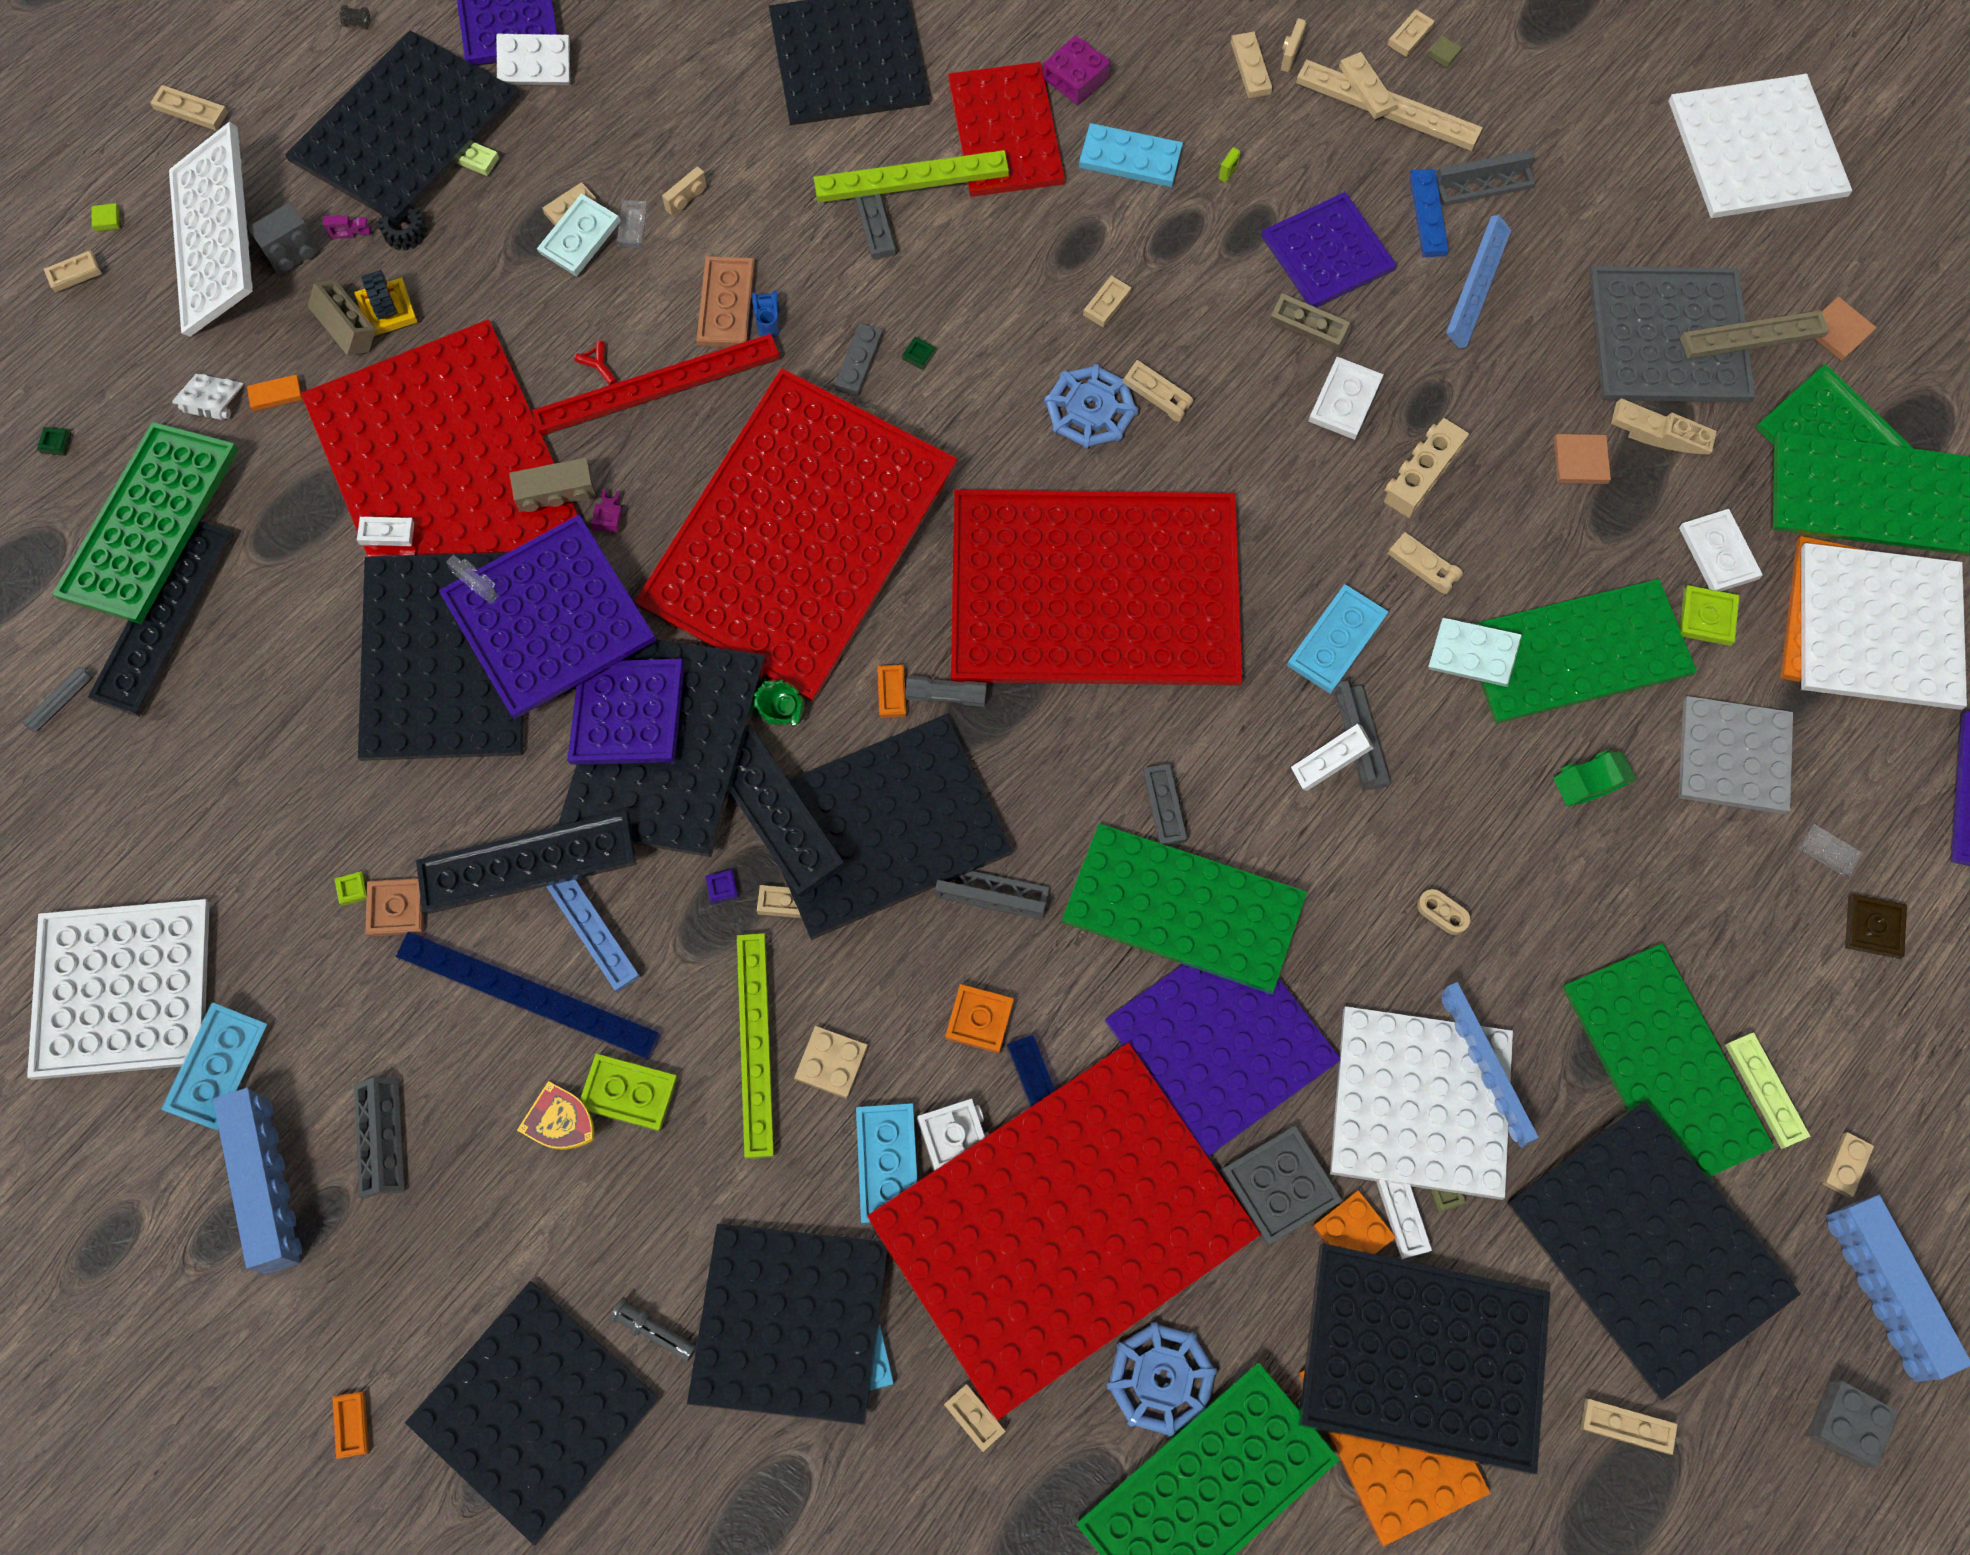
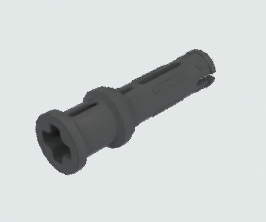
(641, 1323)

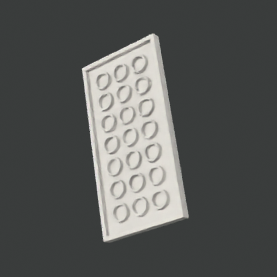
(210, 230)

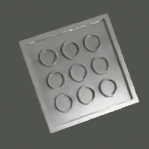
(1736, 755)

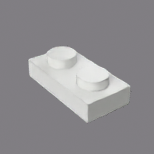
(385, 531)

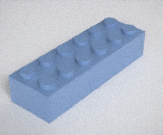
(257, 1181)
(1898, 1290)

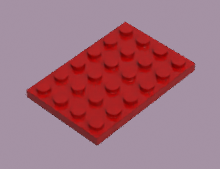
(1011, 113)

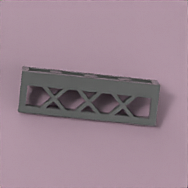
(1481, 173)
(1354, 711)
(991, 898)
(382, 1137)

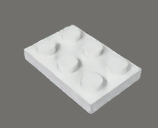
(533, 59)
(1345, 398)
(1720, 551)

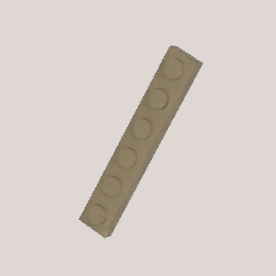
(1754, 334)

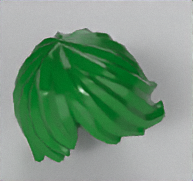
(779, 703)

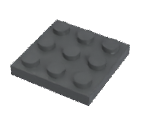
(1281, 1185)

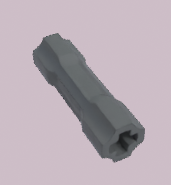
(927, 689)

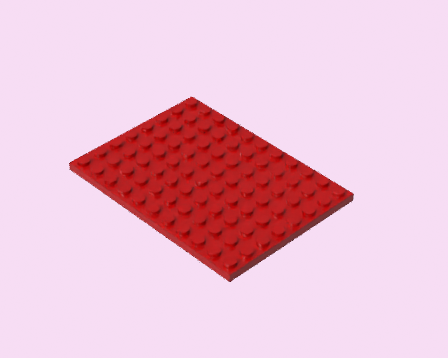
(436, 445)
(797, 532)
(1095, 588)
(1062, 1229)

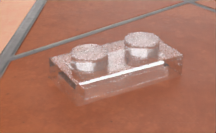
(632, 224)
(466, 572)
(1830, 850)

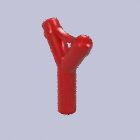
(597, 362)

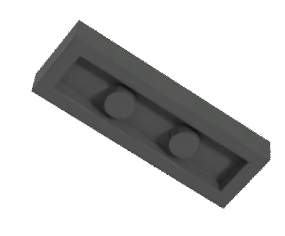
(875, 226)
(858, 359)
(1164, 805)

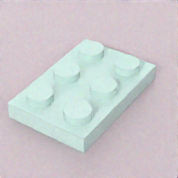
(579, 234)
(1475, 652)

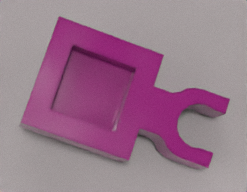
(342, 227)
(607, 515)

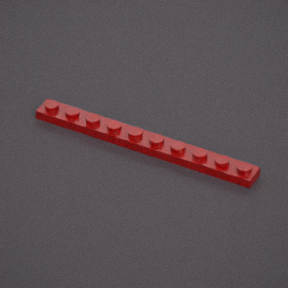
(655, 384)

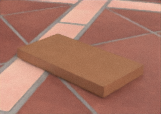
(725, 301)

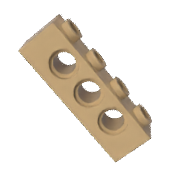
(1407, 498)

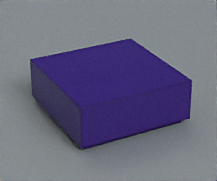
(721, 886)

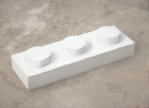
(1332, 757)
(1404, 1219)

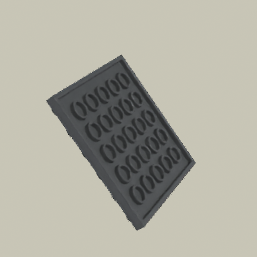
(1639, 328)

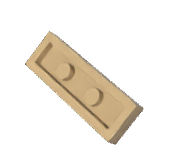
(1251, 64)
(1367, 85)
(189, 107)
(1628, 1426)

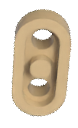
(1444, 910)

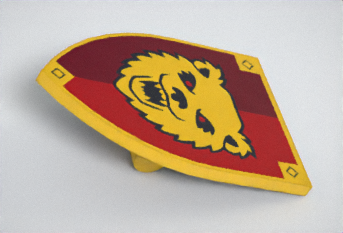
(558, 1120)

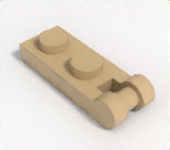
(1158, 390)
(1425, 563)

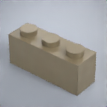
(341, 317)
(1311, 322)
(552, 485)

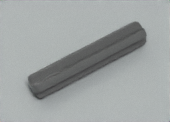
(56, 699)

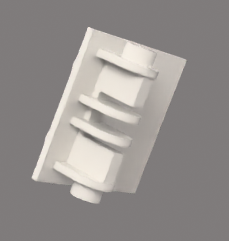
(207, 396)

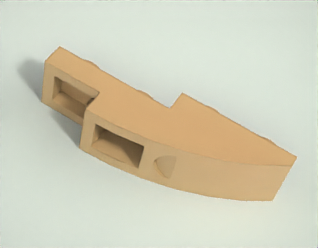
(1664, 432)

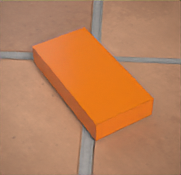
(274, 393)
(891, 691)
(350, 1425)

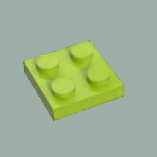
(1709, 615)

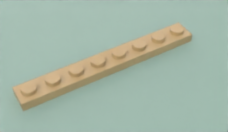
(1407, 111)

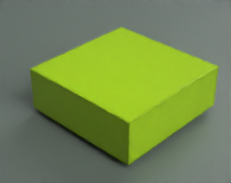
(1229, 165)
(105, 217)
(351, 888)

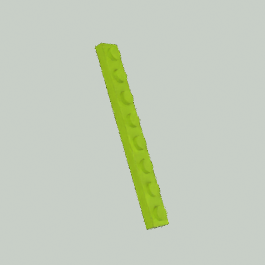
(911, 176)
(755, 1047)

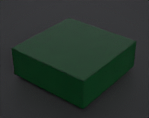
(919, 353)
(54, 441)

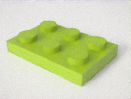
(628, 1092)

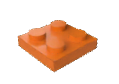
(979, 1018)
(1354, 1226)

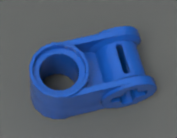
(766, 313)

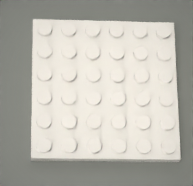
(1759, 146)
(1882, 626)
(118, 988)
(1418, 1106)

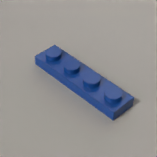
(1428, 213)

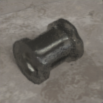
(354, 17)

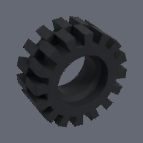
(404, 237)

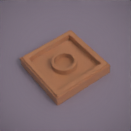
(1846, 329)
(1582, 459)
(393, 908)

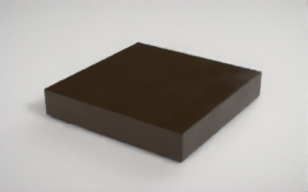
(1876, 926)

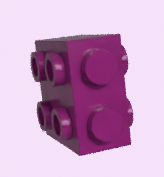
(1076, 69)

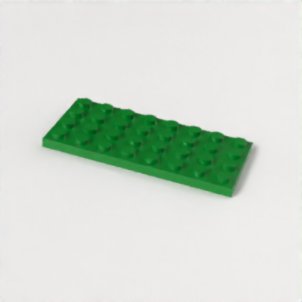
(1871, 493)
(146, 522)
(1589, 651)
(1185, 908)
(1668, 1057)
(1214, 1478)

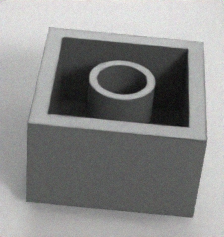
(283, 239)
(1852, 1424)

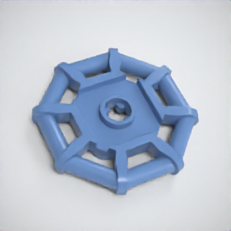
(1088, 418)
(1147, 1388)

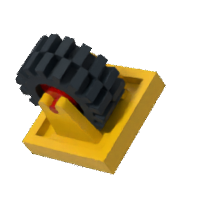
(385, 303)

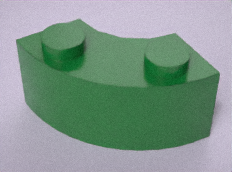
(1594, 779)

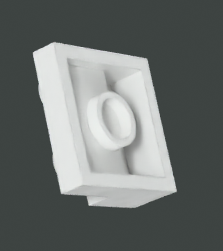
(951, 1131)

